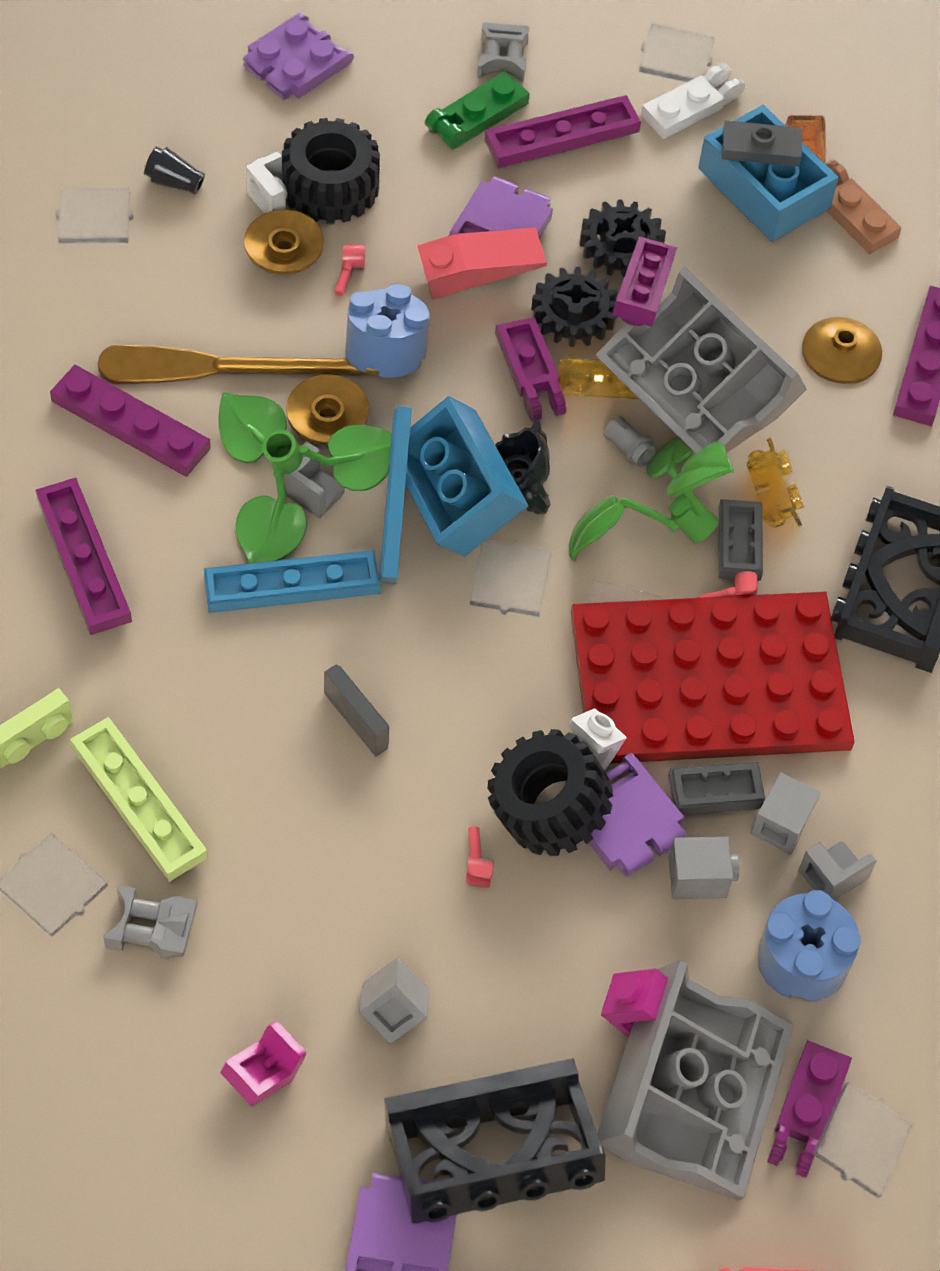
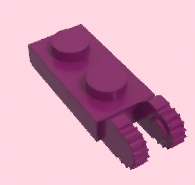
(530, 365)
(809, 1102)

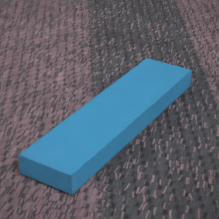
(395, 495)
(291, 581)

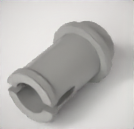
(637, 448)

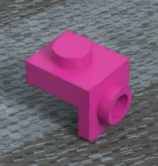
(633, 998)
(265, 1065)

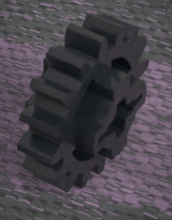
(618, 232)
(574, 306)

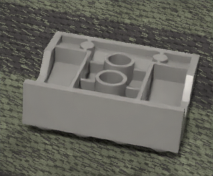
(702, 369)
(696, 1086)

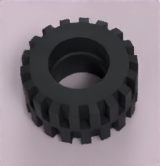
(331, 147)
(530, 770)

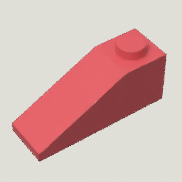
(479, 258)

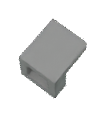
(312, 486)
(785, 813)
(835, 869)
(394, 1000)

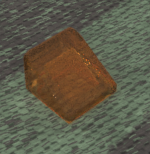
(812, 132)

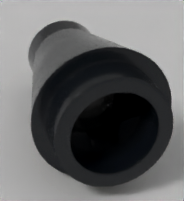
(173, 171)

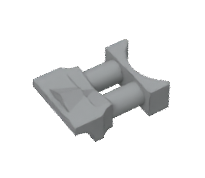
(503, 36)
(172, 925)

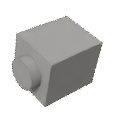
(702, 867)

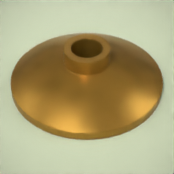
(284, 241)
(840, 361)
(326, 397)

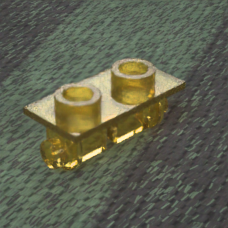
(590, 378)
(782, 499)

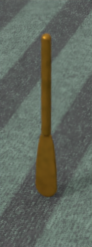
(165, 364)

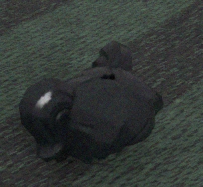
(528, 457)

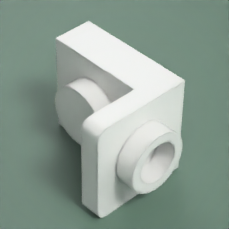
(265, 183)
(599, 734)

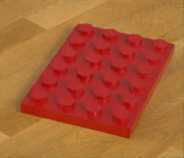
(714, 675)

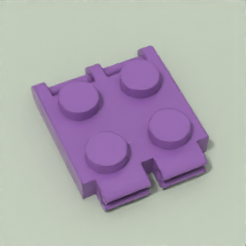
(295, 57)
(499, 207)
(638, 819)
(388, 1239)

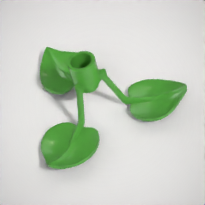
(258, 427)
(687, 509)

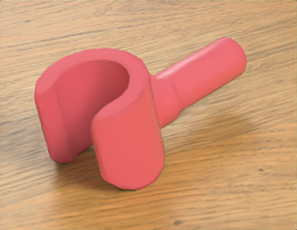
(352, 258)
(744, 584)
(479, 870)

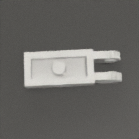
(692, 101)

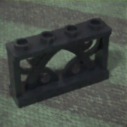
(921, 625)
(483, 1184)

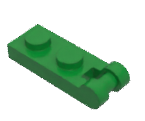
(478, 110)

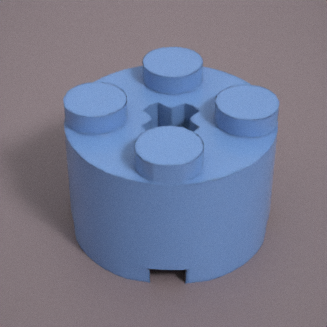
(387, 331)
(808, 946)

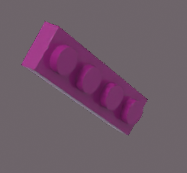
(562, 131)
(644, 282)
(921, 382)
(130, 420)
(83, 556)

